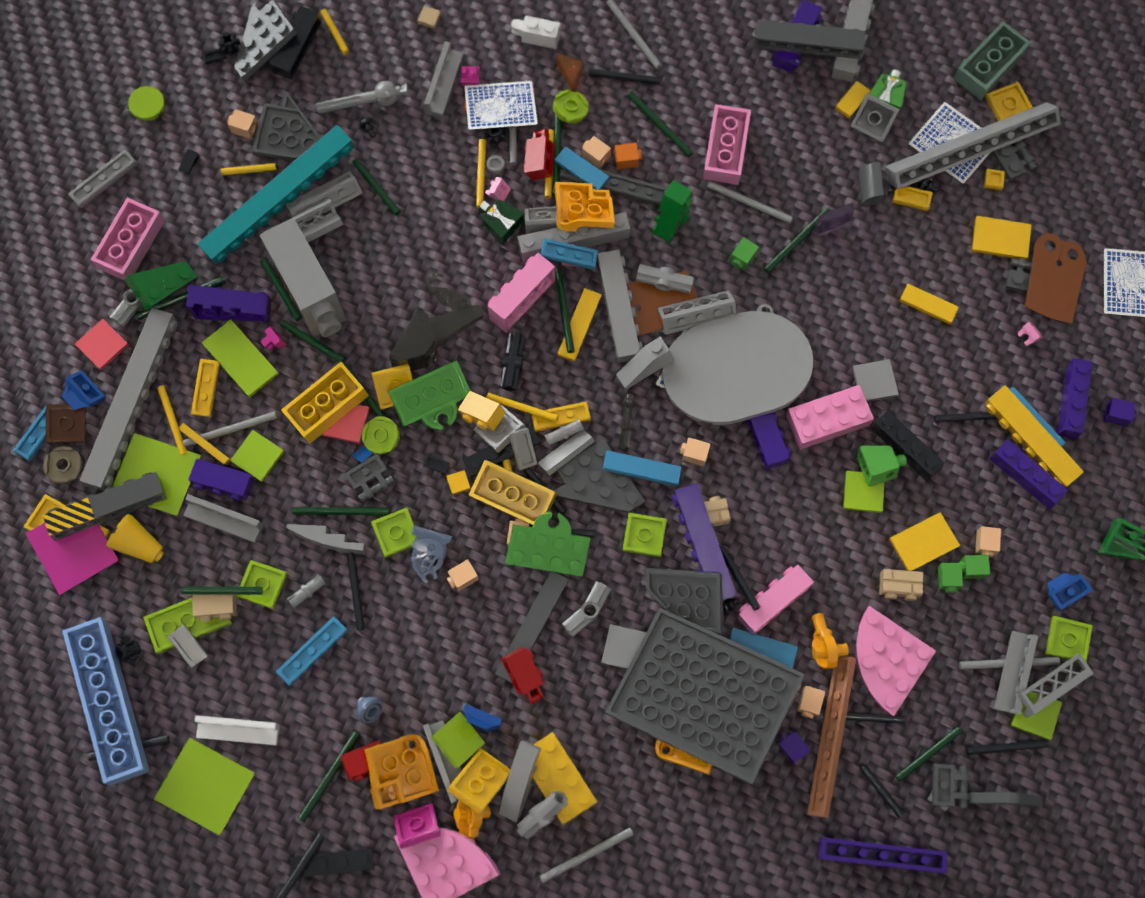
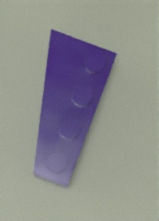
(227, 304)

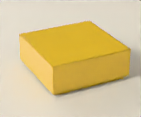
(994, 179)
(458, 482)

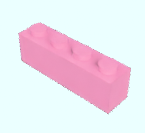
(775, 599)

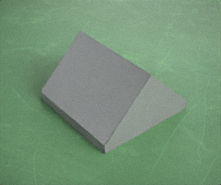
(875, 117)
(540, 219)

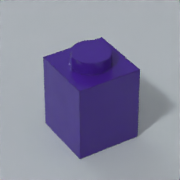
(1120, 412)
(792, 746)

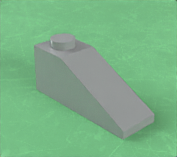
(645, 362)

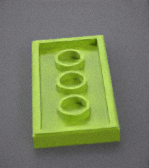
(240, 358)
(166, 621)

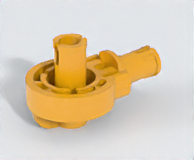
(824, 645)
(468, 820)

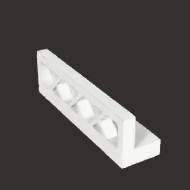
(237, 730)

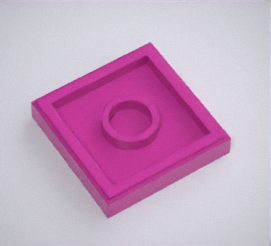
(416, 826)

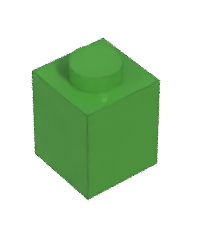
(744, 254)
(975, 566)
(950, 577)

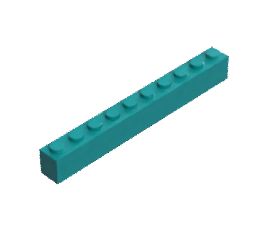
(276, 194)

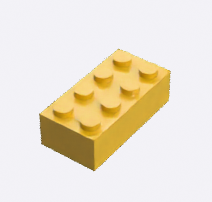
(325, 402)
(511, 492)
(558, 773)

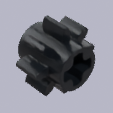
(229, 43)
(495, 135)
(128, 650)

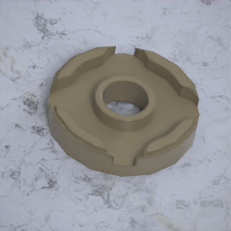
(71, 472)

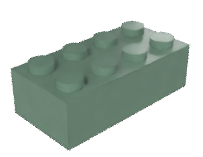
(991, 60)

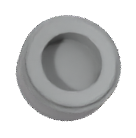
(495, 164)

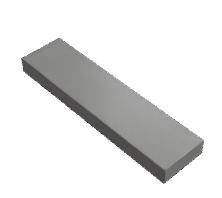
(102, 178)

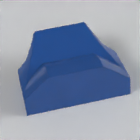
(81, 391)
(1067, 589)
(481, 719)

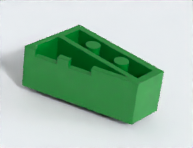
(674, 211)
(159, 283)
(1124, 541)

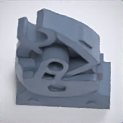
(426, 549)

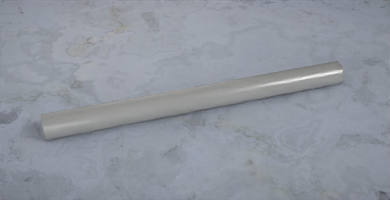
(634, 34)
(750, 202)
(233, 428)
(1000, 663)
(586, 855)

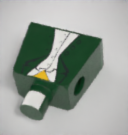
(501, 219)

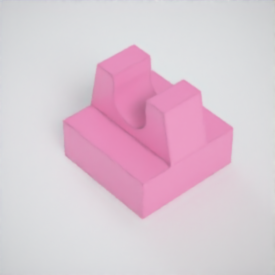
(498, 190)
(1032, 332)

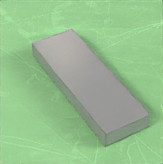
(565, 452)

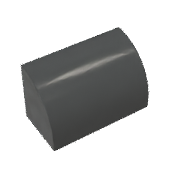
(871, 184)

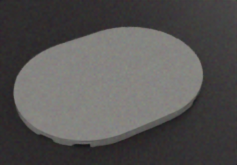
(738, 367)

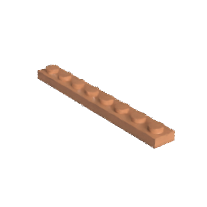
(831, 737)

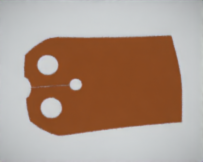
(1055, 288)
(652, 298)

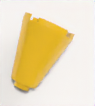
(135, 541)

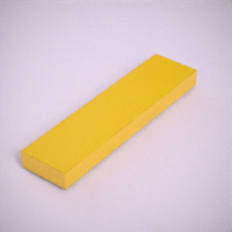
(580, 322)

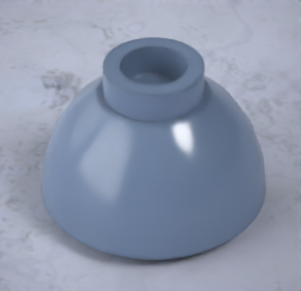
(369, 709)

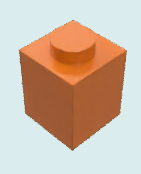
(627, 156)

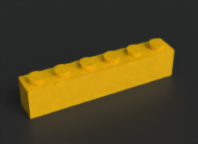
(1032, 436)

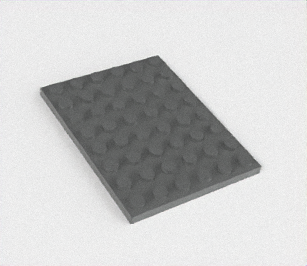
(705, 695)

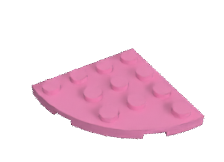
(889, 659)
(448, 865)

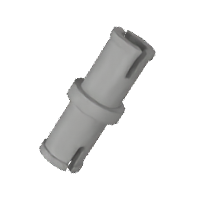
(564, 432)
(306, 591)

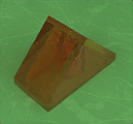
(570, 69)

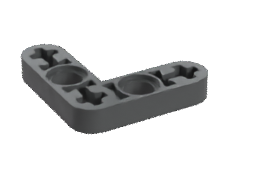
(1004, 798)

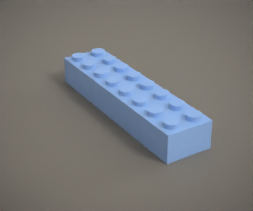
(105, 701)

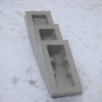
(320, 536)
(519, 781)

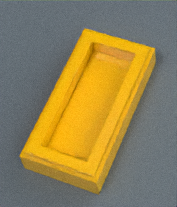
(852, 100)
(912, 197)

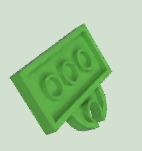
(431, 396)
(548, 546)

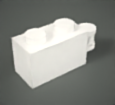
(537, 31)

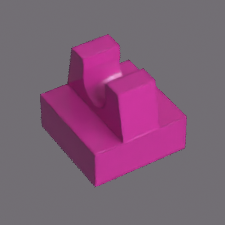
(470, 75)
(272, 339)

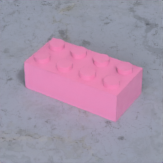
(727, 144)
(128, 239)
(521, 292)
(829, 417)

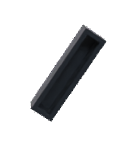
(289, 57)
(906, 443)

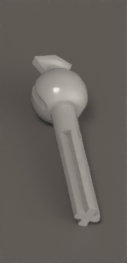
(384, 93)

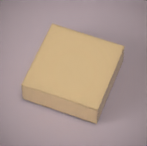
(429, 17)

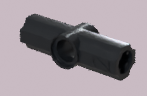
(512, 362)

